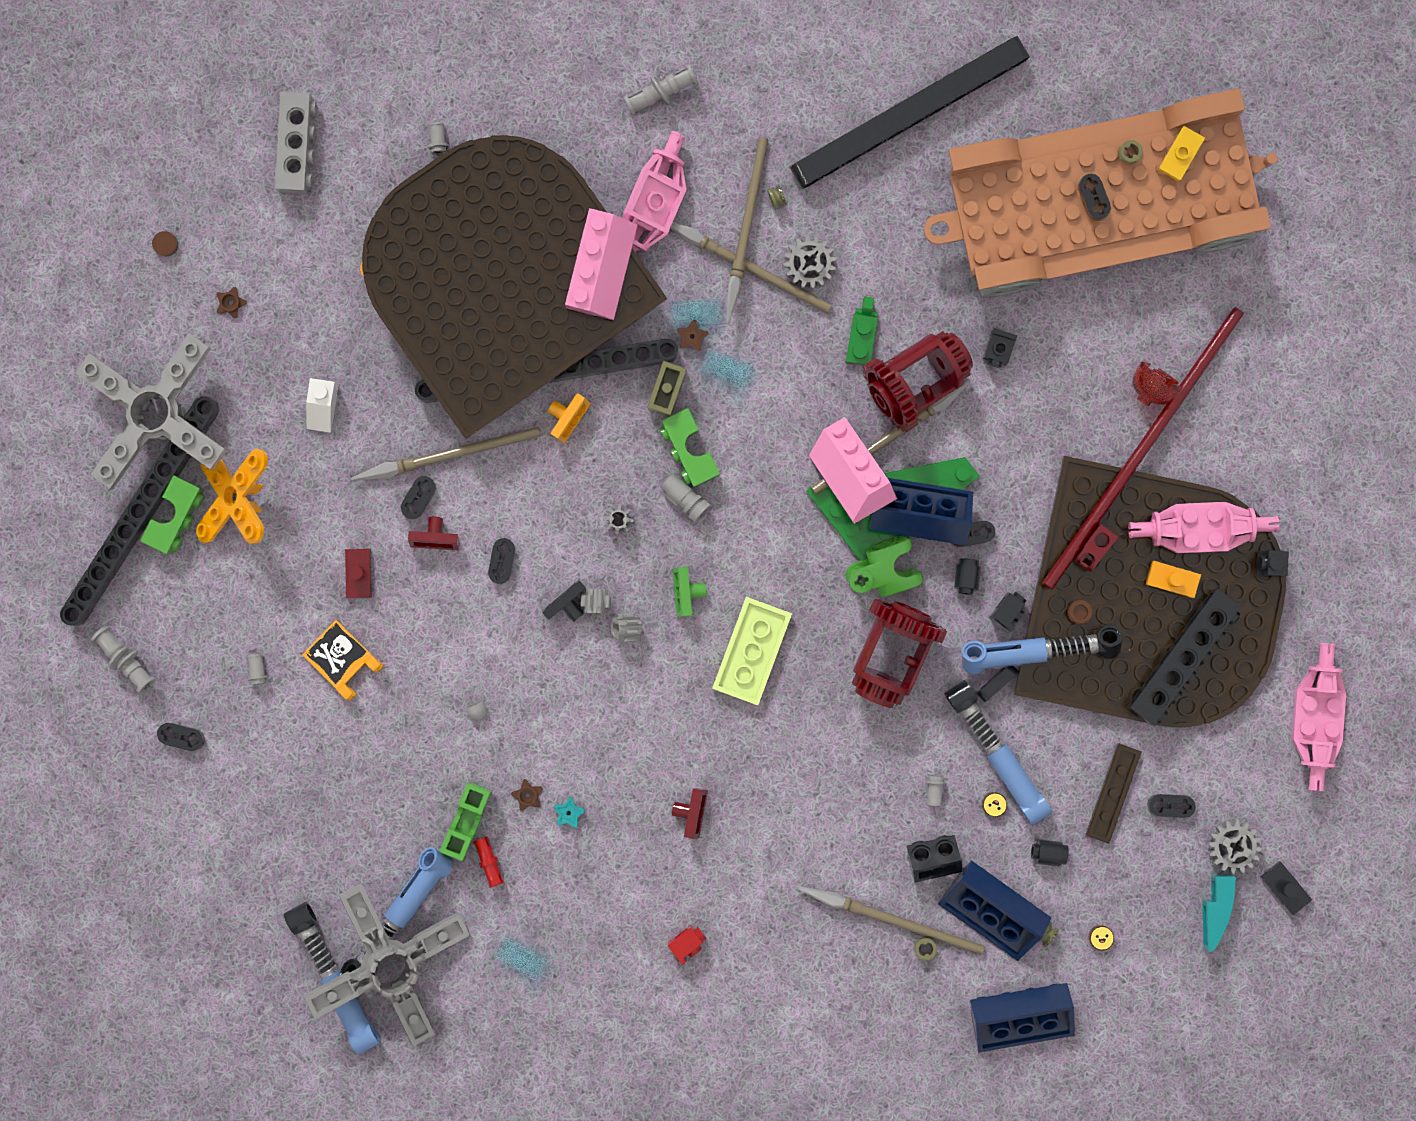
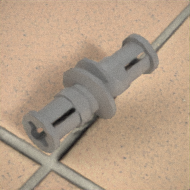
(661, 90)
(122, 659)

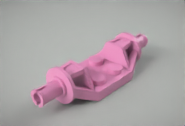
(656, 195)
(1203, 527)
(1320, 716)

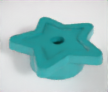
(568, 806)

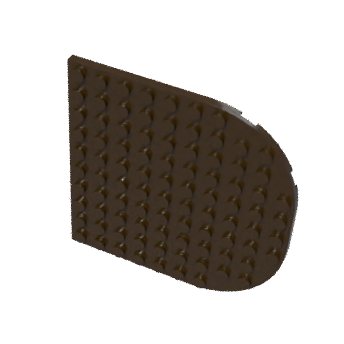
(478, 270)
(1146, 614)

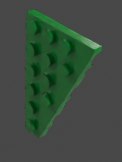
(951, 473)

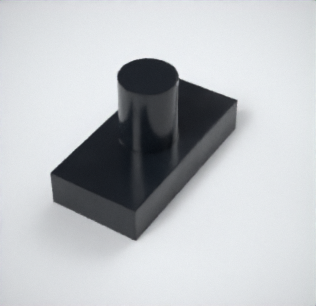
(567, 603)
(1286, 888)

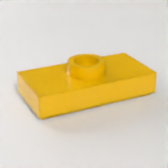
(1181, 153)

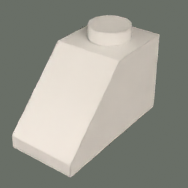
(321, 405)

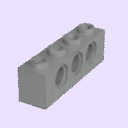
(290, 106)

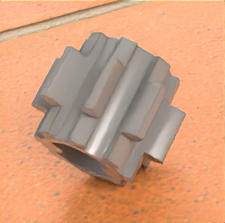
(626, 520)
(595, 601)
(626, 627)

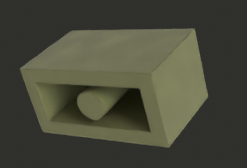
(667, 389)

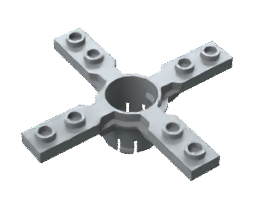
(137, 400)
(377, 947)

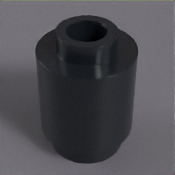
(967, 576)
(1049, 853)

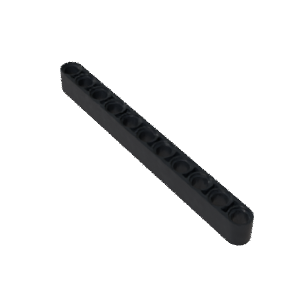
(909, 112)
(607, 365)
(129, 518)

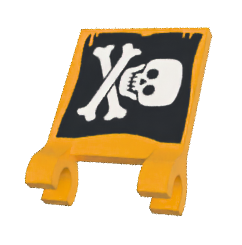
(340, 657)

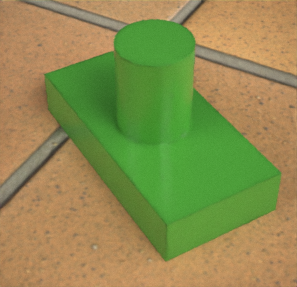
(685, 591)

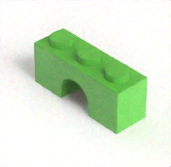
(697, 468)
(185, 499)
(466, 821)

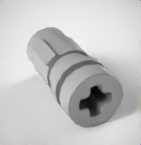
(681, 494)

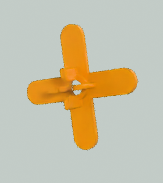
(242, 511)

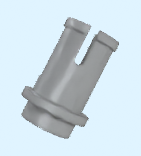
(437, 138)
(256, 669)
(935, 790)

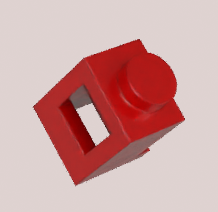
(687, 943)

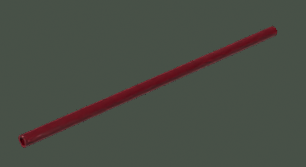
(1142, 449)

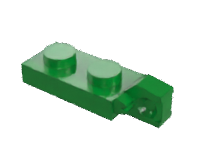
(862, 333)

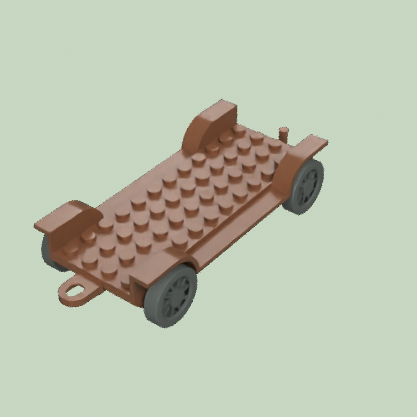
(1029, 222)

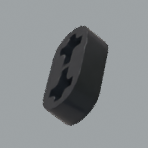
(1088, 198)
(413, 494)
(973, 540)
(507, 562)
(997, 682)
(182, 731)
(1171, 811)

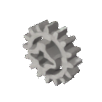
(800, 255)
(1230, 855)

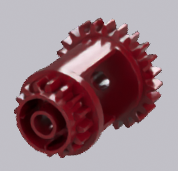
(891, 391)
(905, 621)

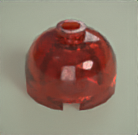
(1154, 385)

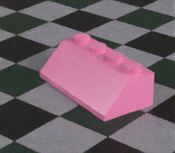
(601, 264)
(851, 471)

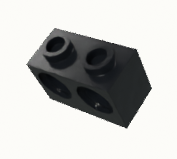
(935, 863)

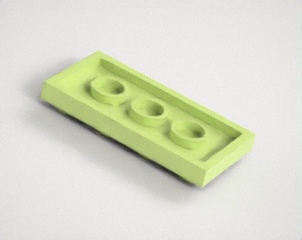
(752, 651)

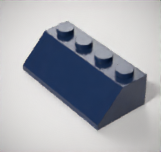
(926, 512)
(995, 911)
(1022, 1017)

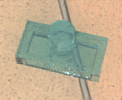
(703, 311)
(726, 368)
(521, 957)

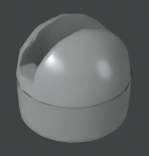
(477, 710)

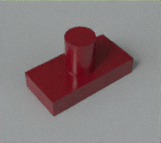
(434, 537)
(358, 573)
(692, 812)

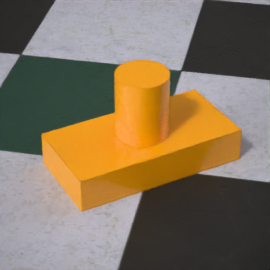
(568, 416)
(1173, 579)

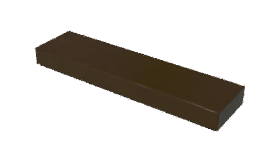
(1113, 793)

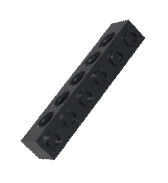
(1228, 613)

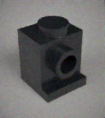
(999, 337)
(1272, 563)
(1009, 610)

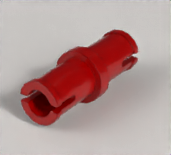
(488, 862)

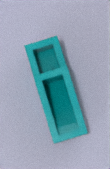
(1217, 910)

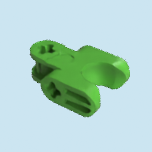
(879, 570)

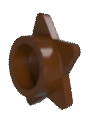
(232, 296)
(698, 336)
(526, 788)

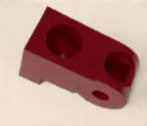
(1095, 547)

